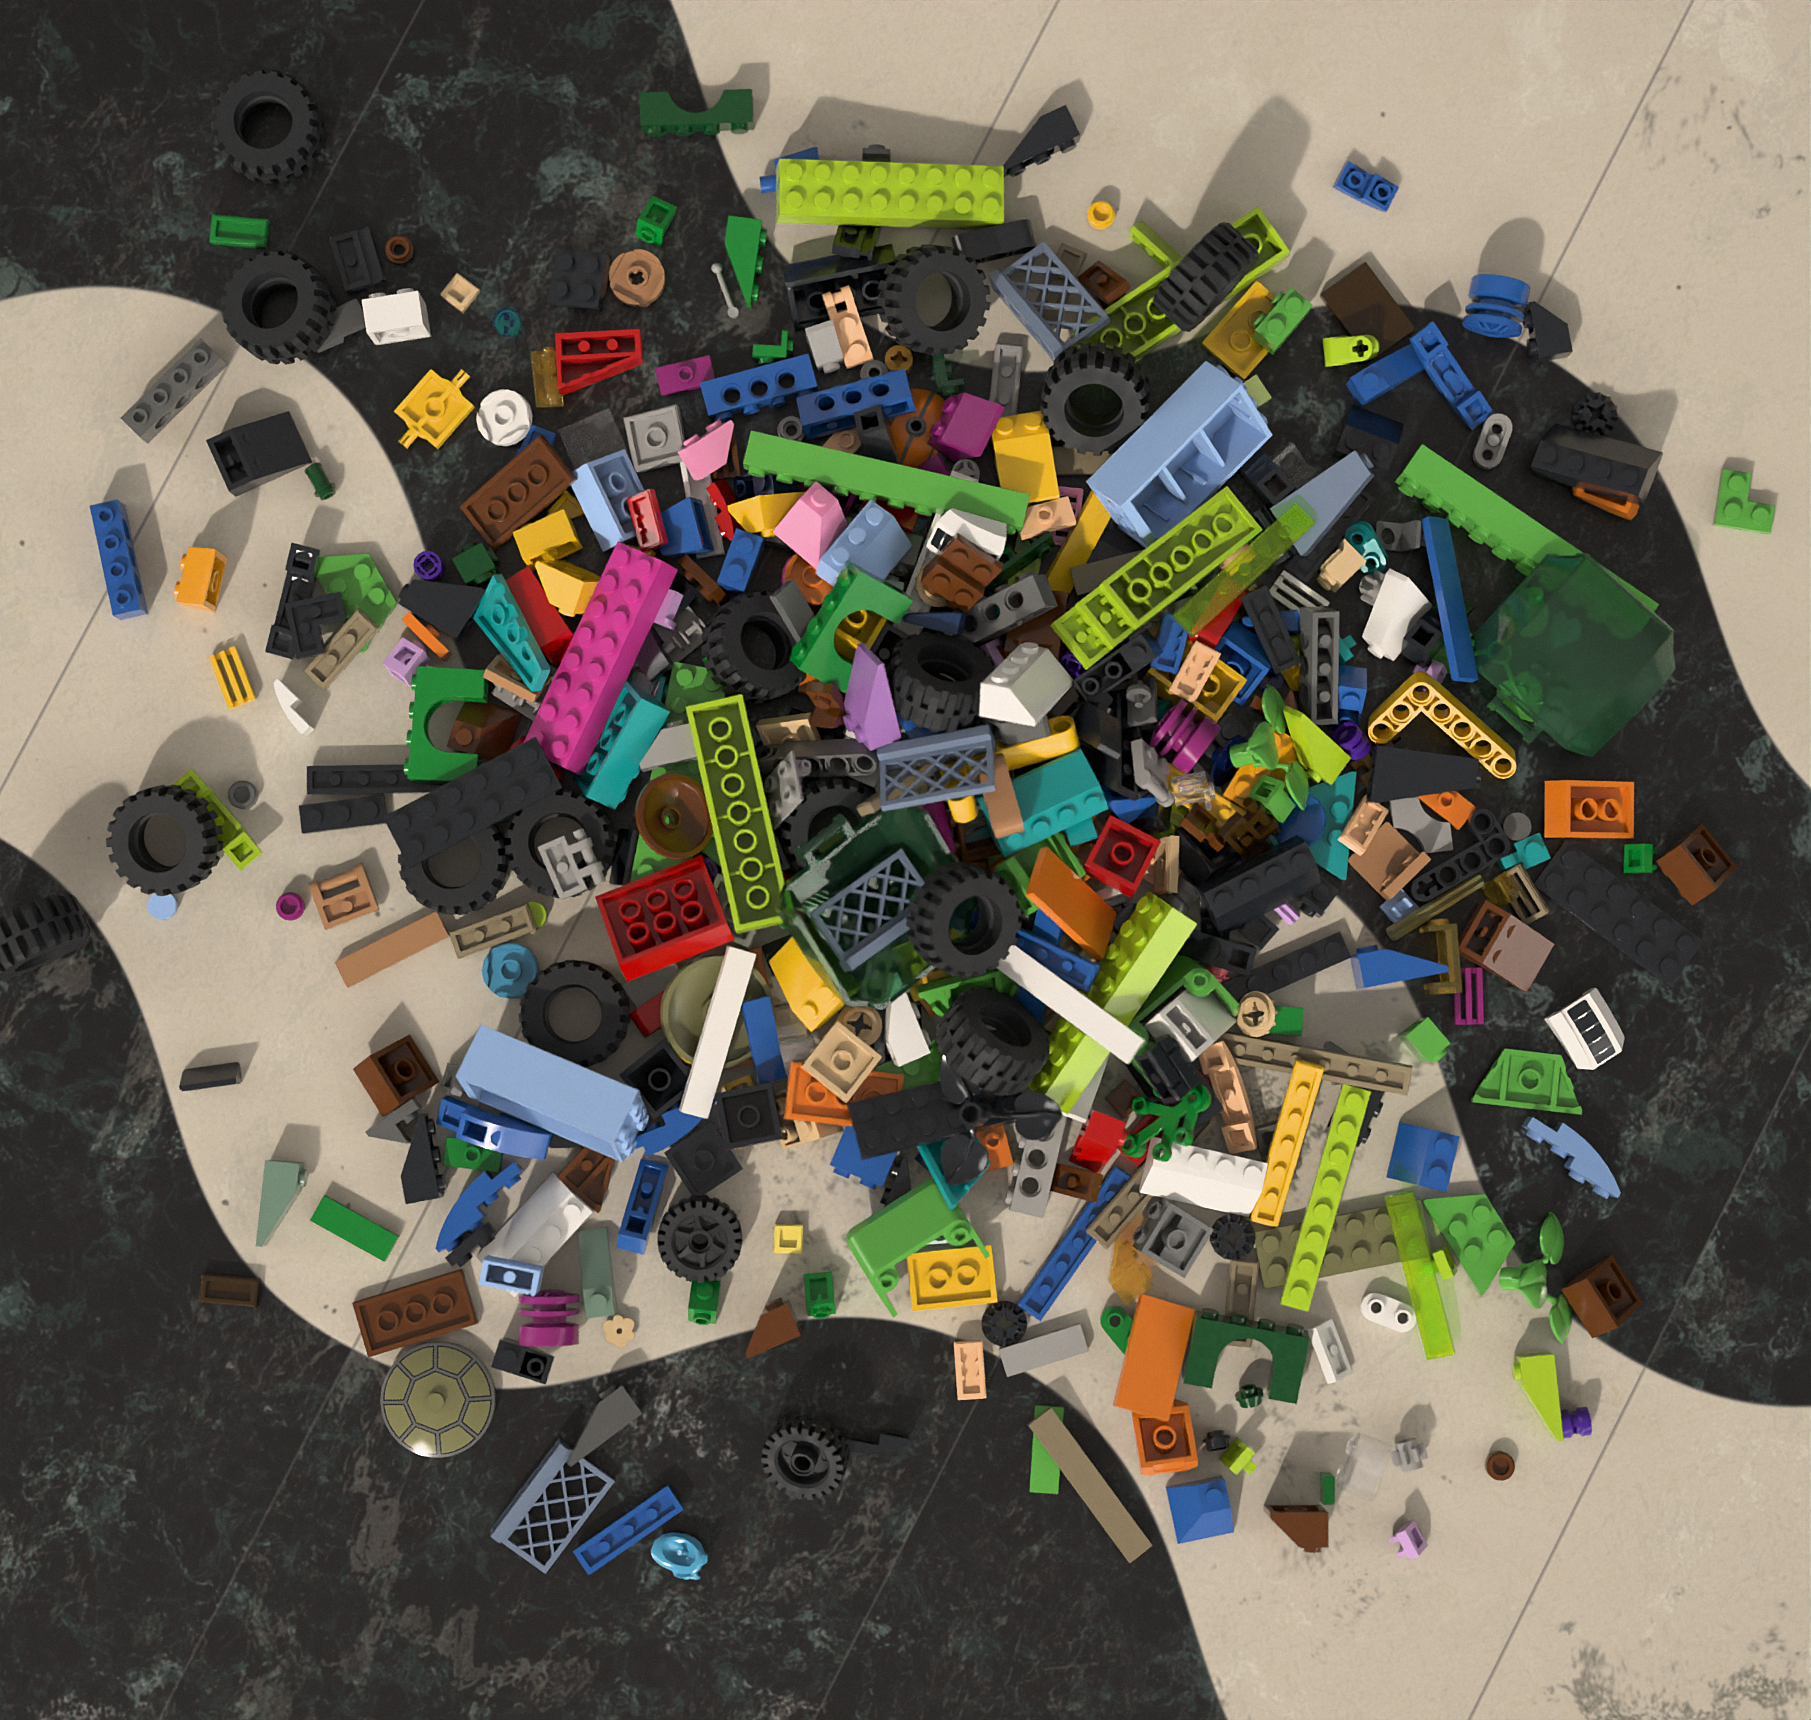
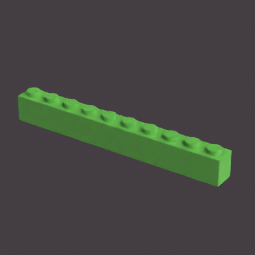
(881, 480)

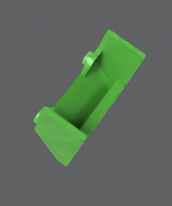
(1180, 973)
(904, 1229)

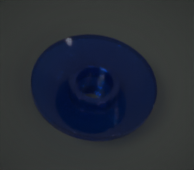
(1222, 767)

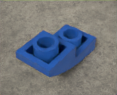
(1364, 187)

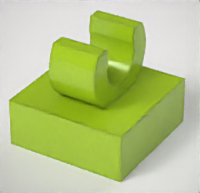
(1444, 1262)
(1238, 1457)

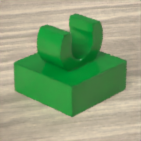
(1639, 858)

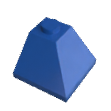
(1246, 656)
(1200, 1509)

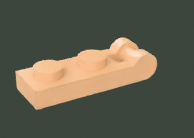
(848, 328)

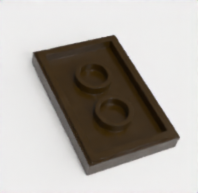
(1367, 308)

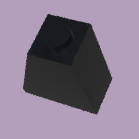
(442, 605)

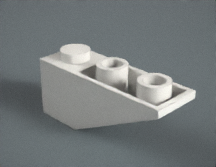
(903, 1033)

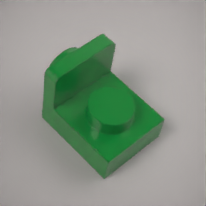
(655, 221)
(819, 1294)

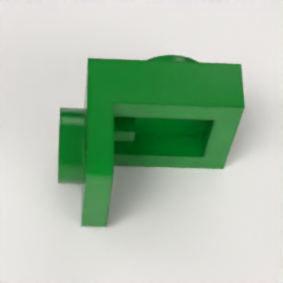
(772, 353)
(704, 1302)

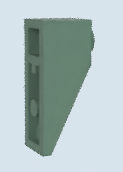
(279, 1191)
(597, 1273)

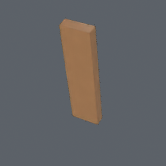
(392, 949)

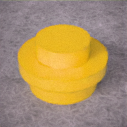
(1101, 215)

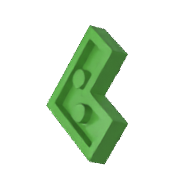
(1735, 511)

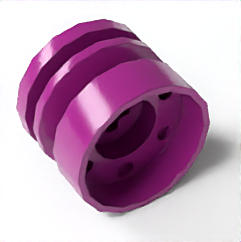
(1184, 736)
(549, 1319)

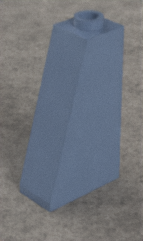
(1328, 497)

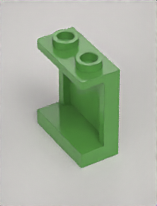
(1020, 865)

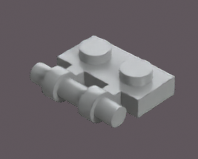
(563, 868)

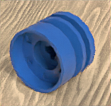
(1496, 305)

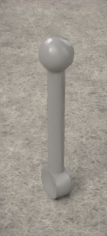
(732, 311)

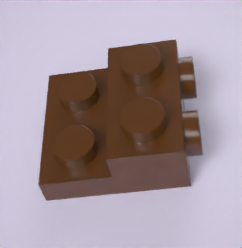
(960, 573)

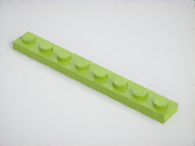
(1325, 1197)

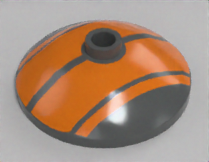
(910, 444)

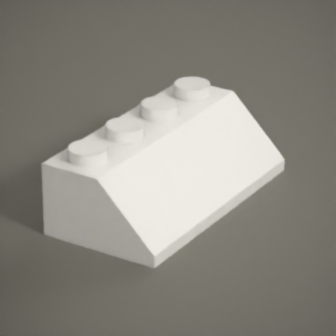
(1024, 686)
(1204, 1178)
(540, 1226)

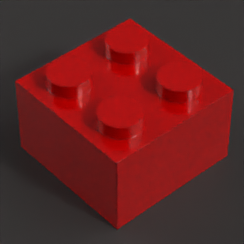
(1121, 856)

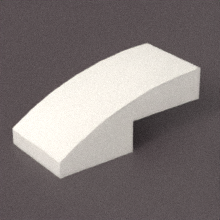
(289, 702)

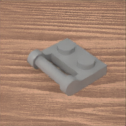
(1151, 772)

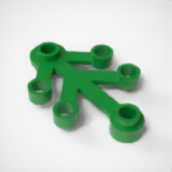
(1167, 1122)

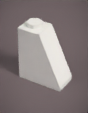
(1394, 614)

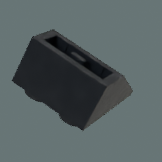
(258, 452)

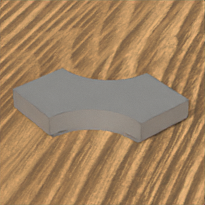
(1432, 834)

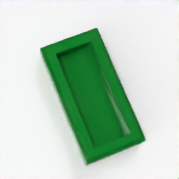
(239, 231)

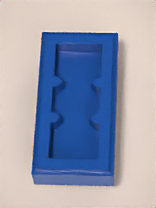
(1172, 641)

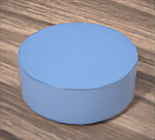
(162, 906)

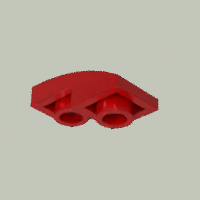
(721, 496)

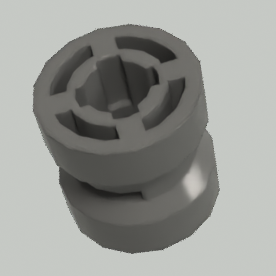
(1184, 896)

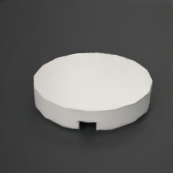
(504, 417)

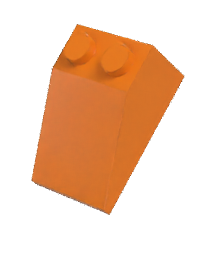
(1589, 809)

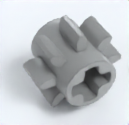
(1370, 586)
(1409, 1454)

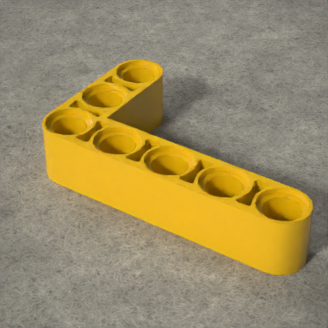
(1445, 719)
(1059, 743)

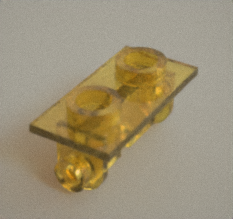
(545, 378)

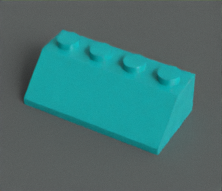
(622, 746)
(1051, 800)

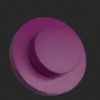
(290, 906)

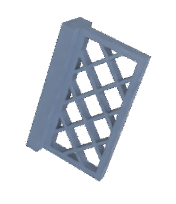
(1026, 311)
(935, 751)
(883, 934)
(528, 1497)

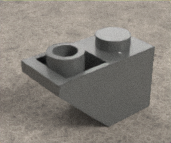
(1013, 733)

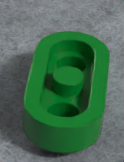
(1121, 1332)

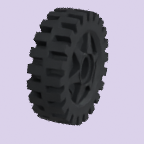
(695, 1217)
(805, 1456)

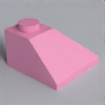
(812, 524)

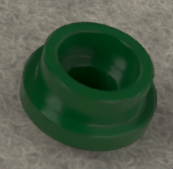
(1249, 1396)

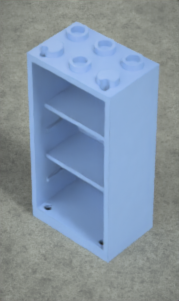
(1180, 455)
(553, 1093)

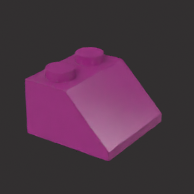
(964, 426)

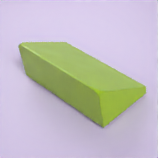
(1153, 244)

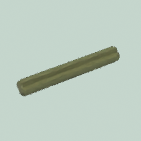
(1434, 907)

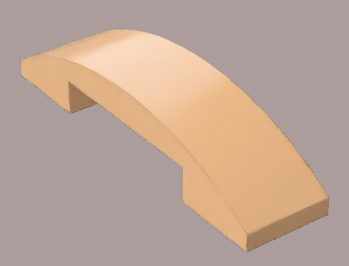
(1231, 1092)

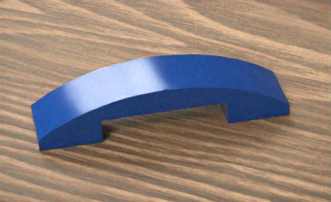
(1449, 377)

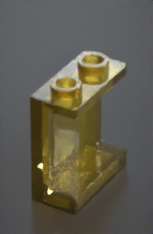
(1448, 955)

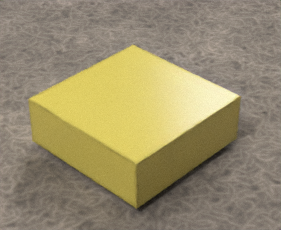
(788, 1238)

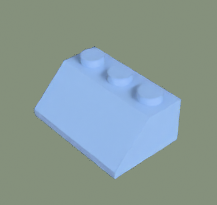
(603, 495)
(870, 542)

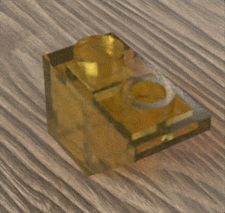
(1125, 1274)

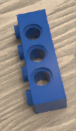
(743, 382)
(818, 422)
(118, 559)

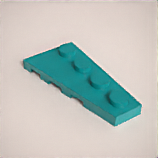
(509, 632)

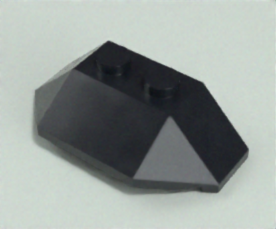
(1119, 773)

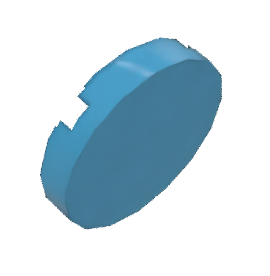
(509, 969)

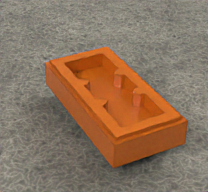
(428, 635)
(1450, 807)
(997, 1146)

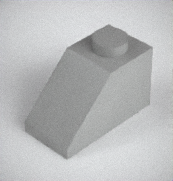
(824, 347)
(670, 747)

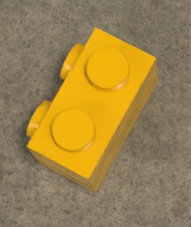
(547, 539)

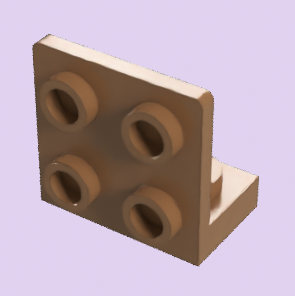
(1388, 861)

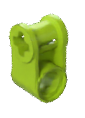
(1345, 349)

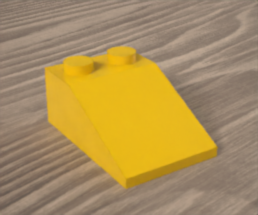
(1025, 456)
(803, 987)

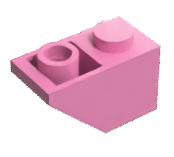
(709, 451)

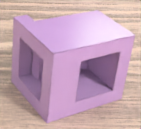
(404, 660)

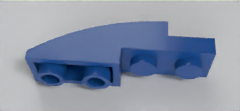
(677, 1126)
(493, 1132)
(467, 1213)

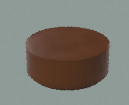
(1499, 1465)

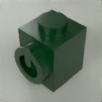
(476, 564)

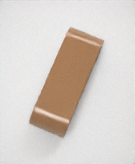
(1002, 803)

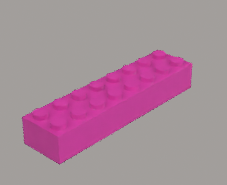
(600, 656)

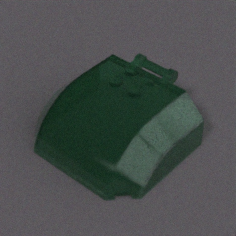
(1573, 653)
(880, 835)

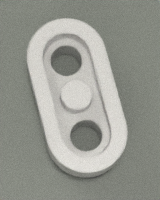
(1388, 1312)

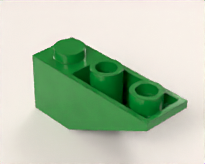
(743, 247)

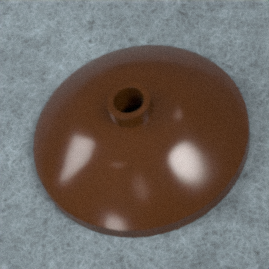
(688, 814)

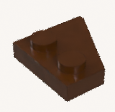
(708, 586)
(588, 1176)

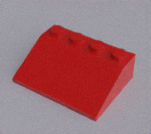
(664, 918)

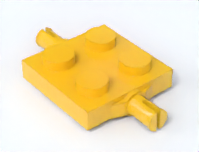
(434, 409)

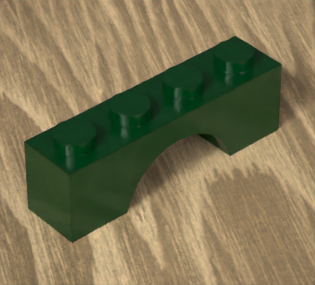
(731, 113)

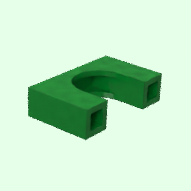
(853, 592)
(433, 689)

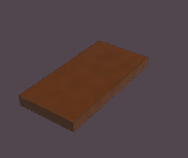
(518, 492)
(415, 1312)

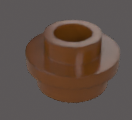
(395, 242)

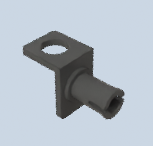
(1406, 535)

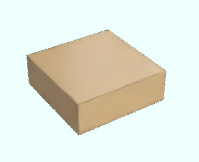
(460, 292)

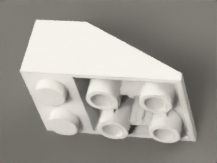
(1192, 1023)

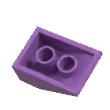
(869, 702)

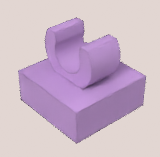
(1436, 670)
(1410, 1539)

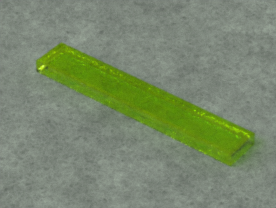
(1243, 570)
(1420, 1274)

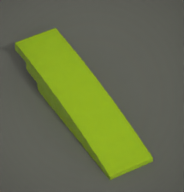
(1156, 578)

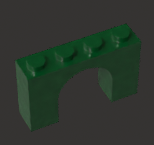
(1214, 1331)

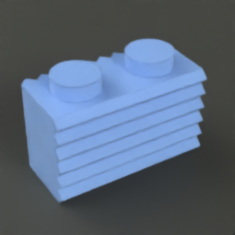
(511, 1275)

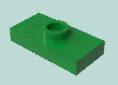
(470, 1156)

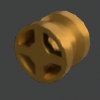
(898, 363)

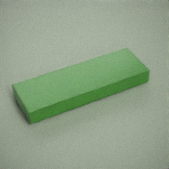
(1044, 1471)

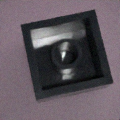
(749, 1116)

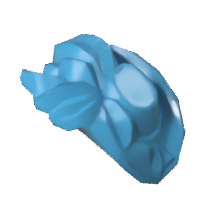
(679, 1554)

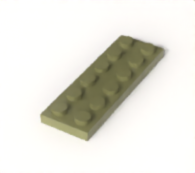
(1355, 1243)

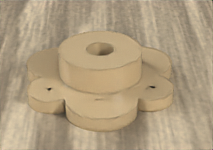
(620, 1339)

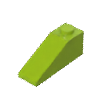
(1314, 748)
(1539, 1383)

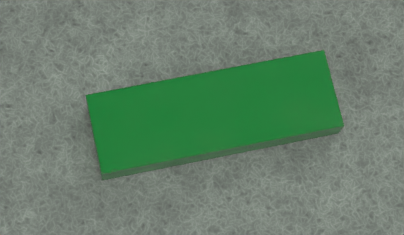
(354, 1228)

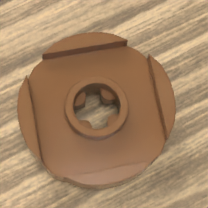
(631, 263)

